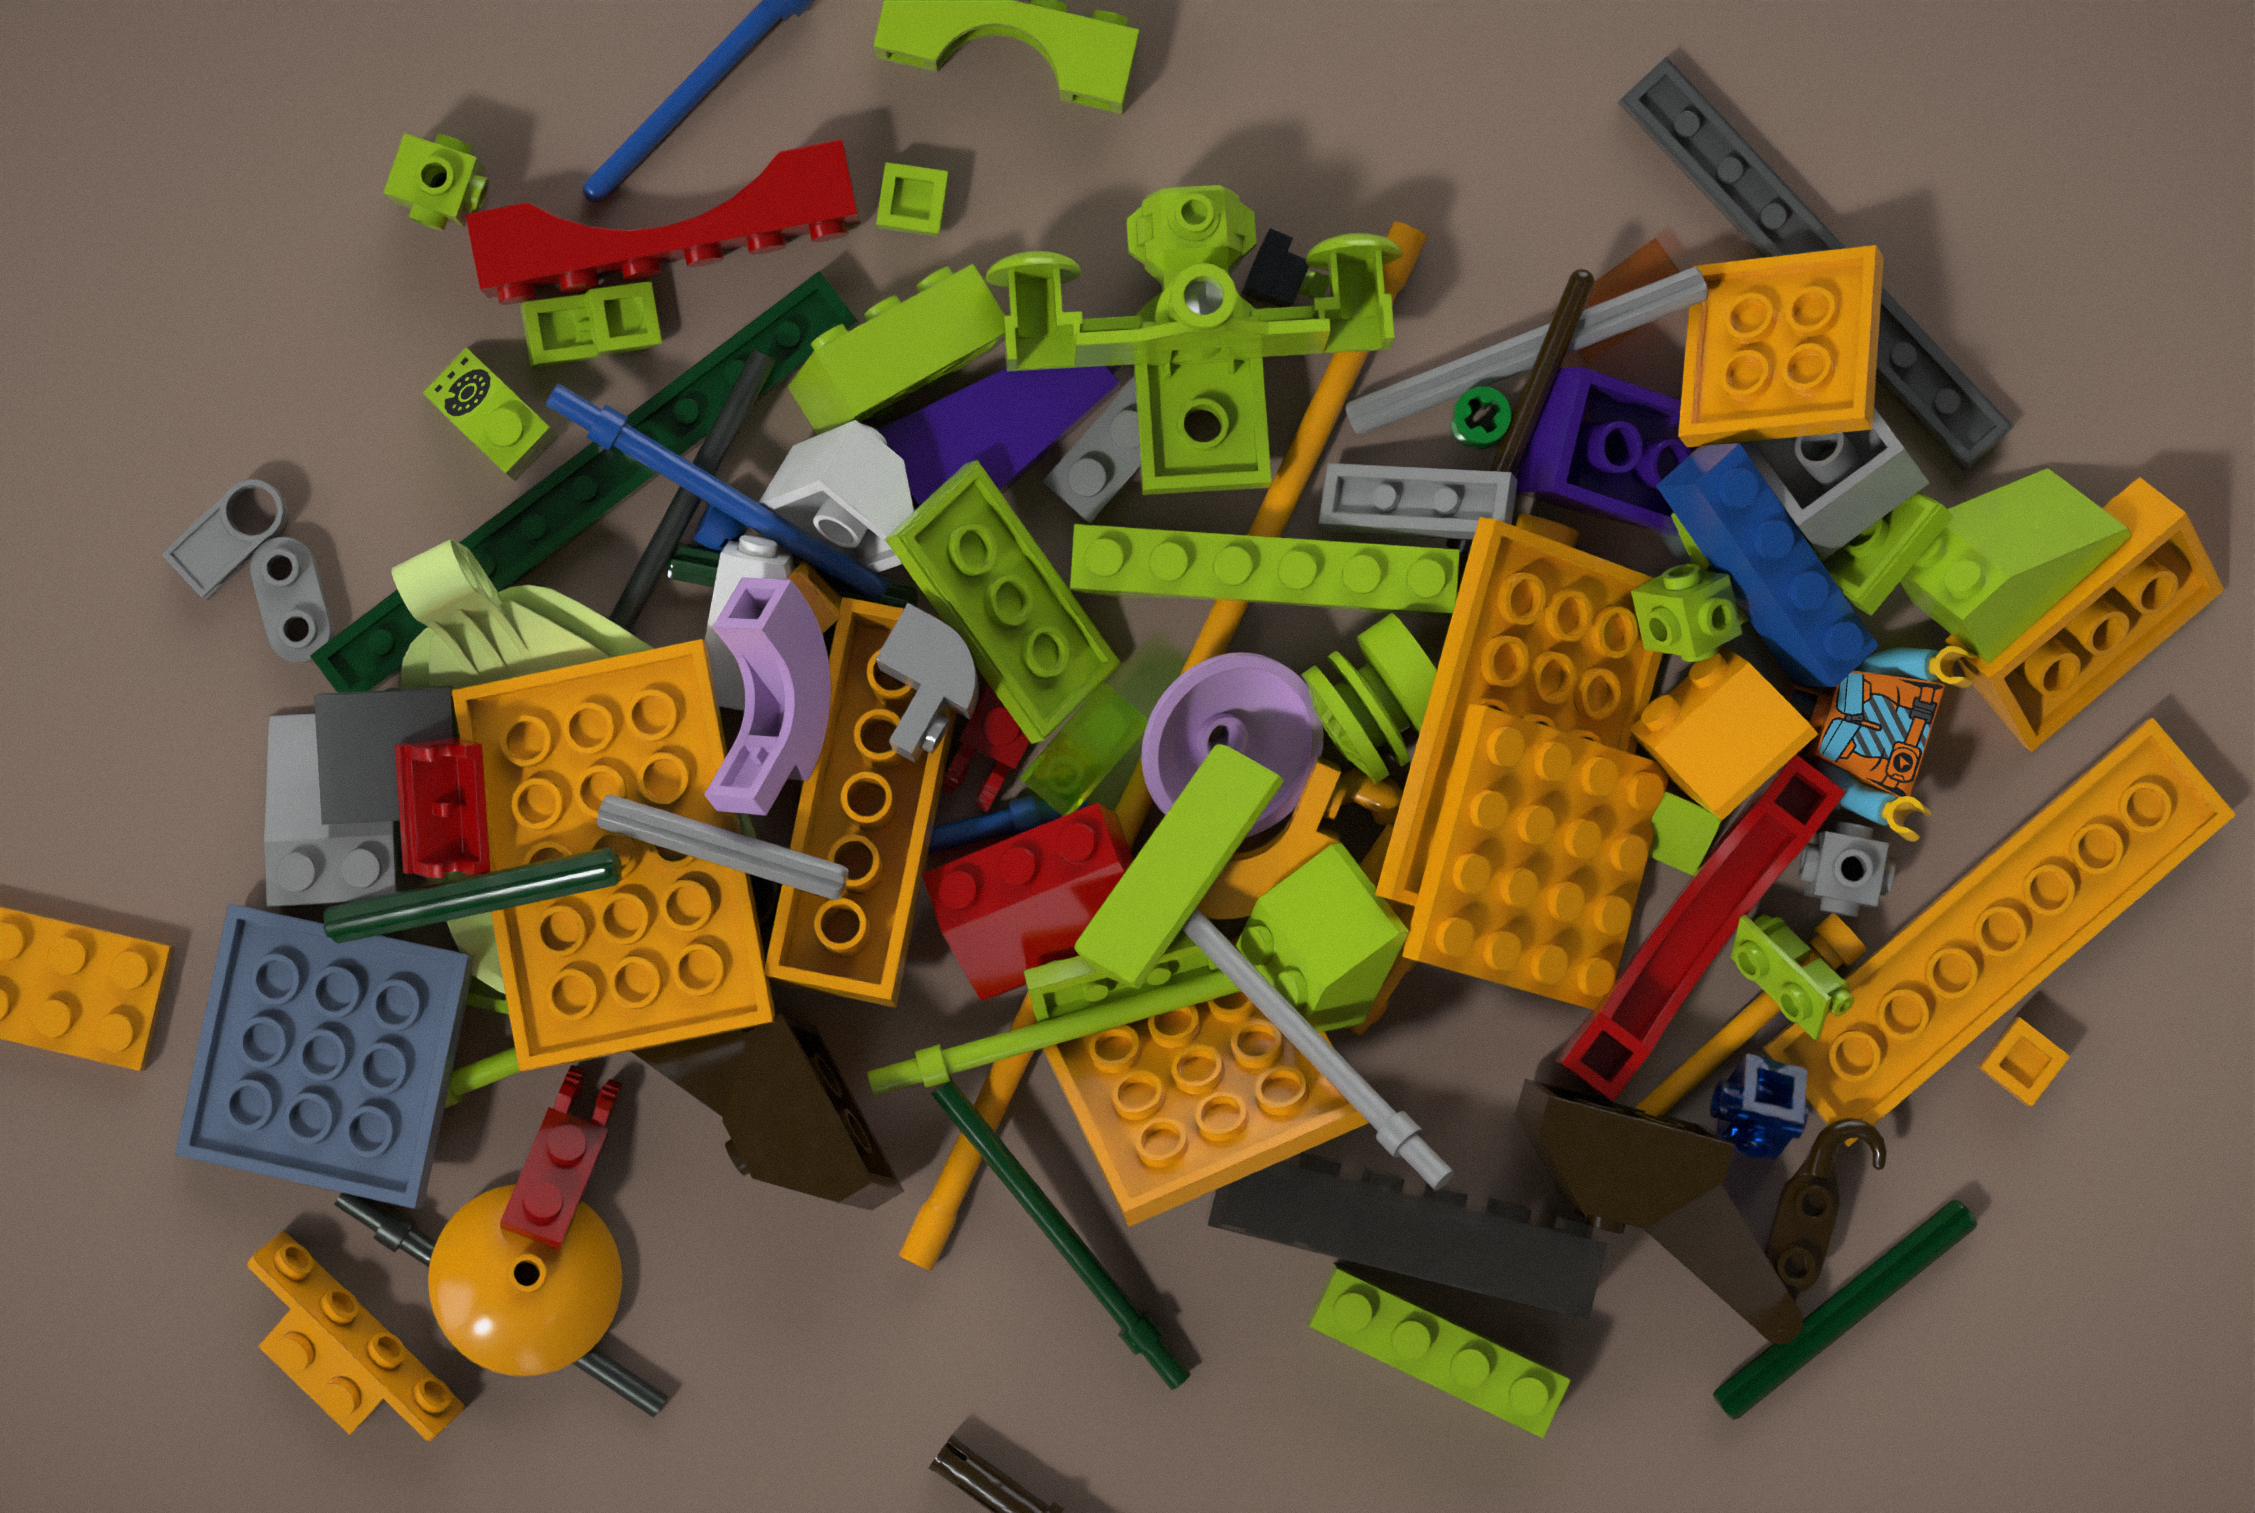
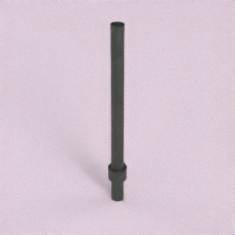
(684, 502)
(397, 1230)

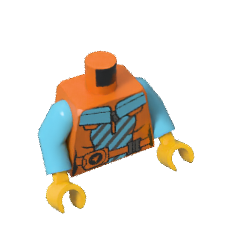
(1878, 729)

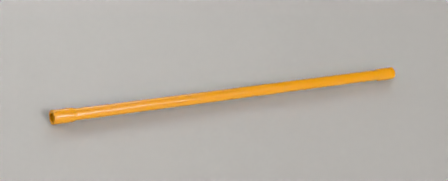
(940, 1210)

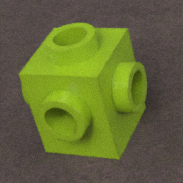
(418, 169)
(1687, 612)

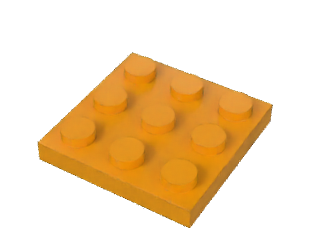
(1783, 348)

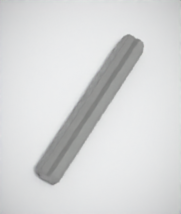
(722, 847)

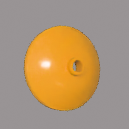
(515, 1325)

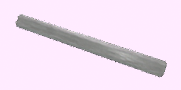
(1521, 352)

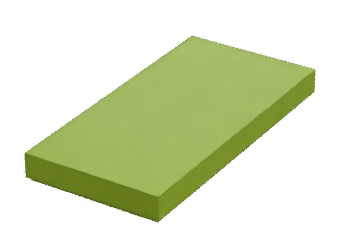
(1003, 601)

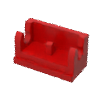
(442, 807)

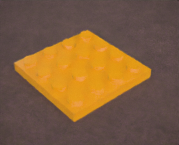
(1536, 859)
(1194, 1101)

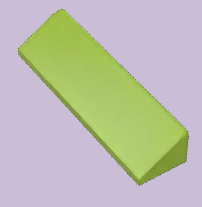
(1177, 866)

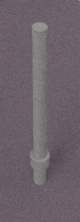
(1395, 1130)

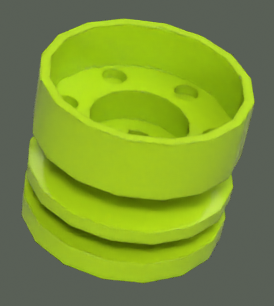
(1377, 700)

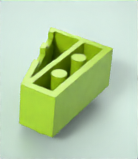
(898, 349)

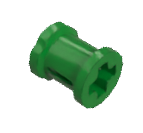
(1482, 398)

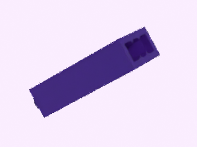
(1000, 422)

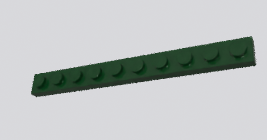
(595, 479)

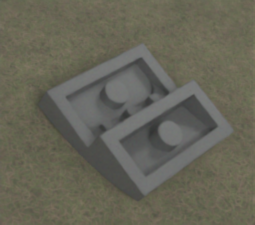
(358, 746)

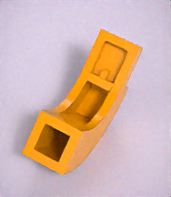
(1257, 871)

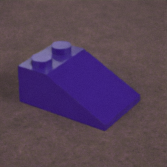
(1601, 449)

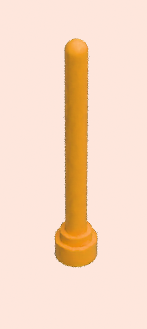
(1833, 944)

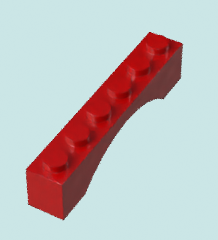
(793, 196)
(1697, 925)

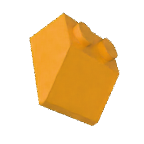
(1721, 732)

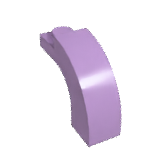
(785, 694)

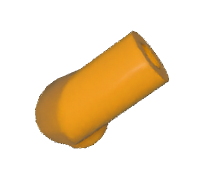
(1380, 798)

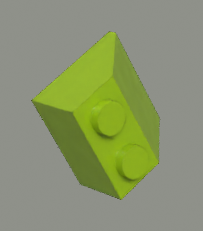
(1325, 940)

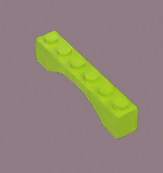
(1264, 570)

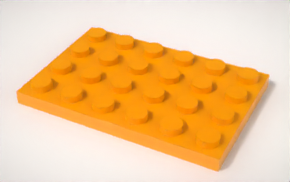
(1535, 638)
(678, 937)

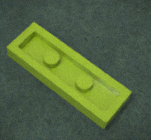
(1075, 986)

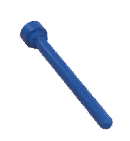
(688, 94)

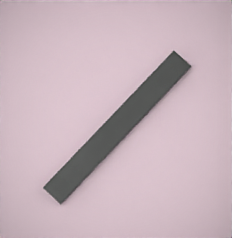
(1781, 225)

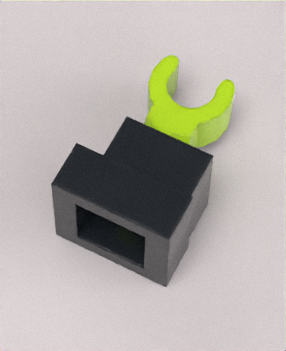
(1281, 275)

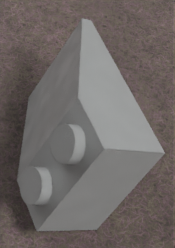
(312, 860)

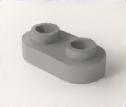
(292, 598)

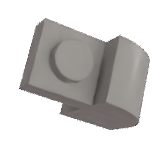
(942, 671)

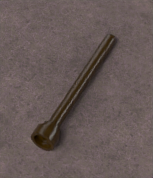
(1539, 381)

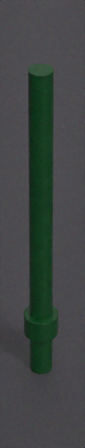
(1138, 1329)

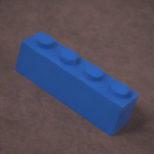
(1769, 565)

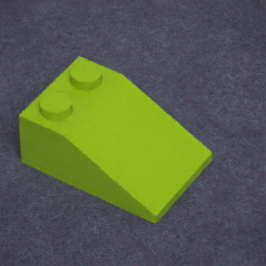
(2010, 559)

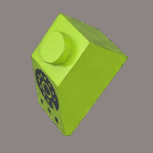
(490, 414)

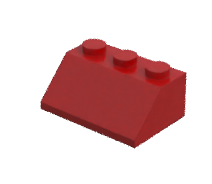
(1027, 896)

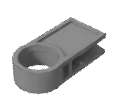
(214, 548)

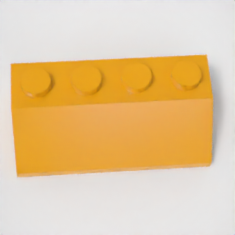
(2103, 622)

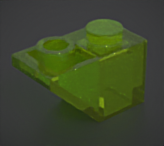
(1085, 750)

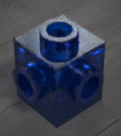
(1761, 1106)

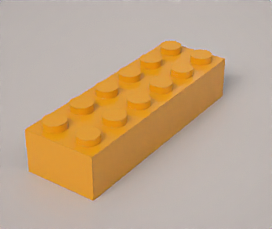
(864, 813)

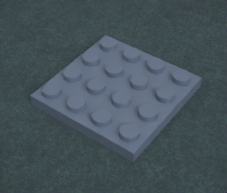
(325, 1057)

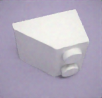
(844, 492)

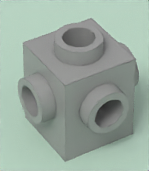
(1822, 869)

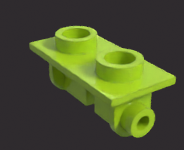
(1770, 956)

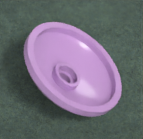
(1262, 716)

